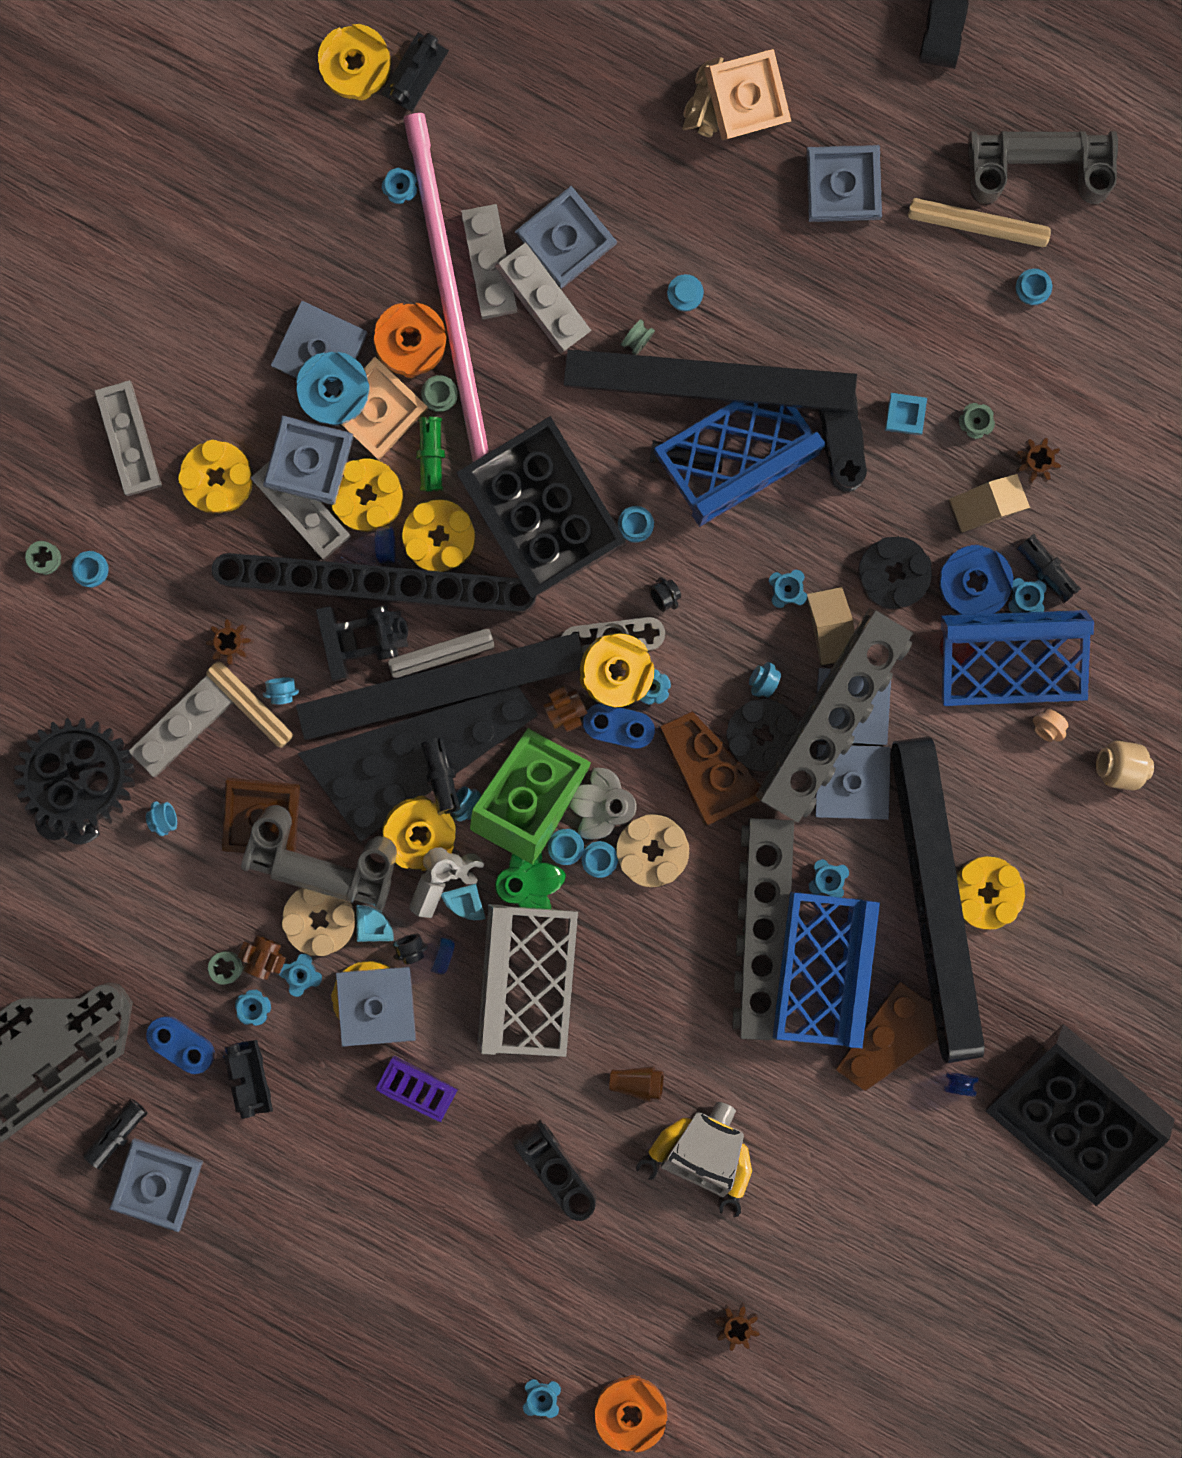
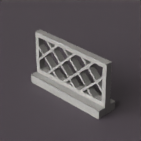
(496, 975)

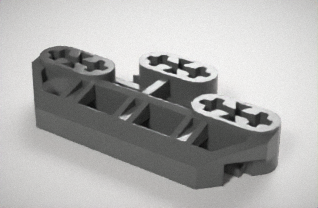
(47, 1042)

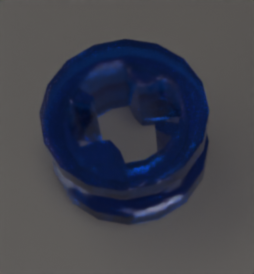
(961, 1084)

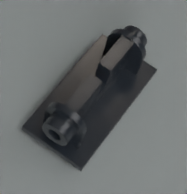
(415, 71)
(246, 1062)

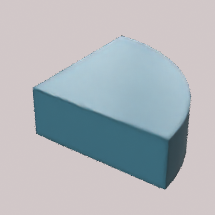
(465, 902)
(372, 925)

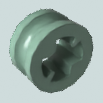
(637, 337)
(36, 549)
(222, 978)

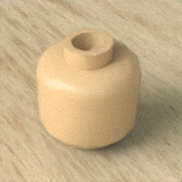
(1124, 765)

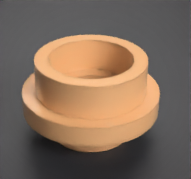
(1050, 725)

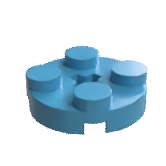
(331, 367)

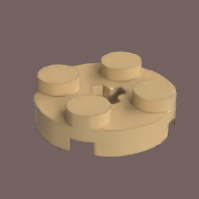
(636, 863)
(322, 940)

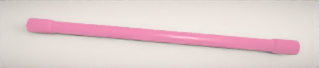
(420, 145)

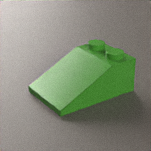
(528, 796)

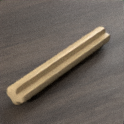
(979, 222)

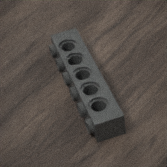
(834, 693)
(779, 835)

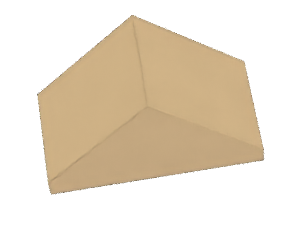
(989, 503)
(830, 622)

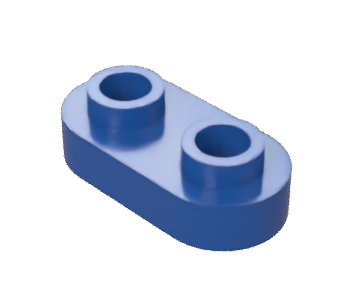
(619, 726)
(181, 1042)

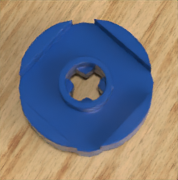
(983, 562)

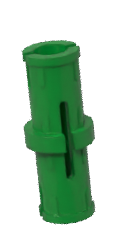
(430, 454)

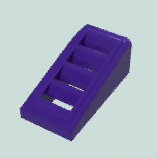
(423, 1077)

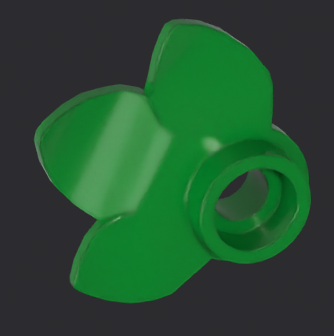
(535, 882)

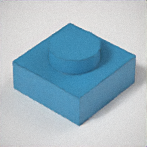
(906, 414)

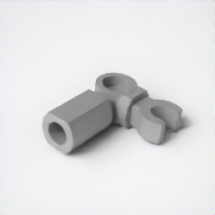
(441, 868)

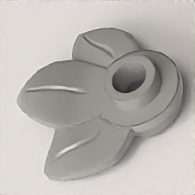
(596, 801)

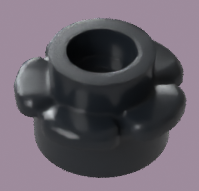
(665, 594)
(410, 948)

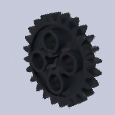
(86, 805)

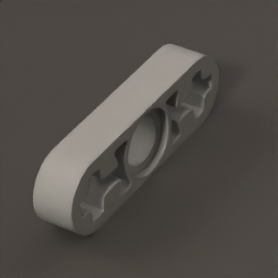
(638, 624)

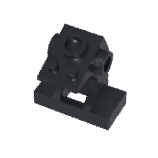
(341, 642)

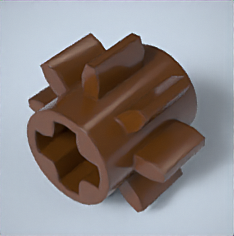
(1047, 456)
(219, 644)
(565, 709)
(261, 957)
(741, 1317)

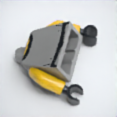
(706, 1154)

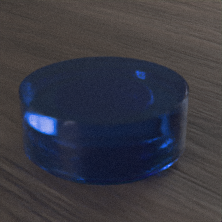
(385, 545)
(442, 956)

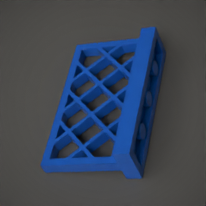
(747, 481)
(1021, 628)
(854, 967)

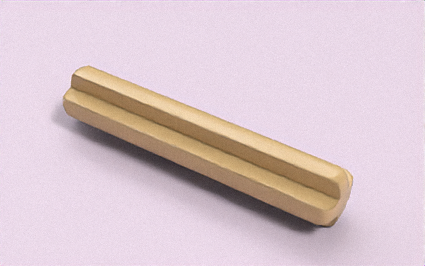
(249, 704)

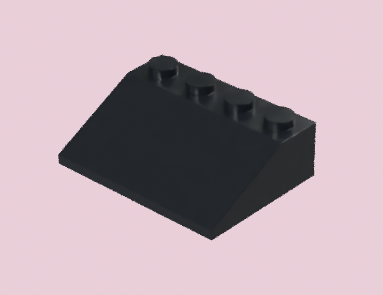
(541, 507)
(1081, 1115)

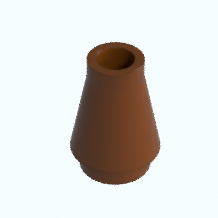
(640, 1083)

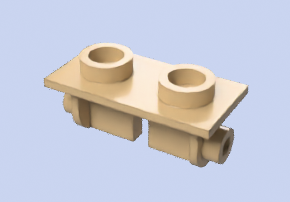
(699, 109)

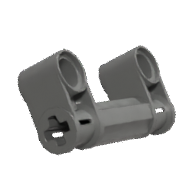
(1093, 154)
(268, 854)

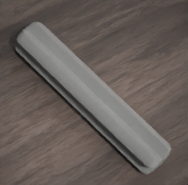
(441, 653)

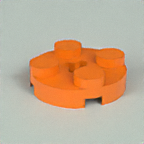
(409, 318)
(628, 1435)

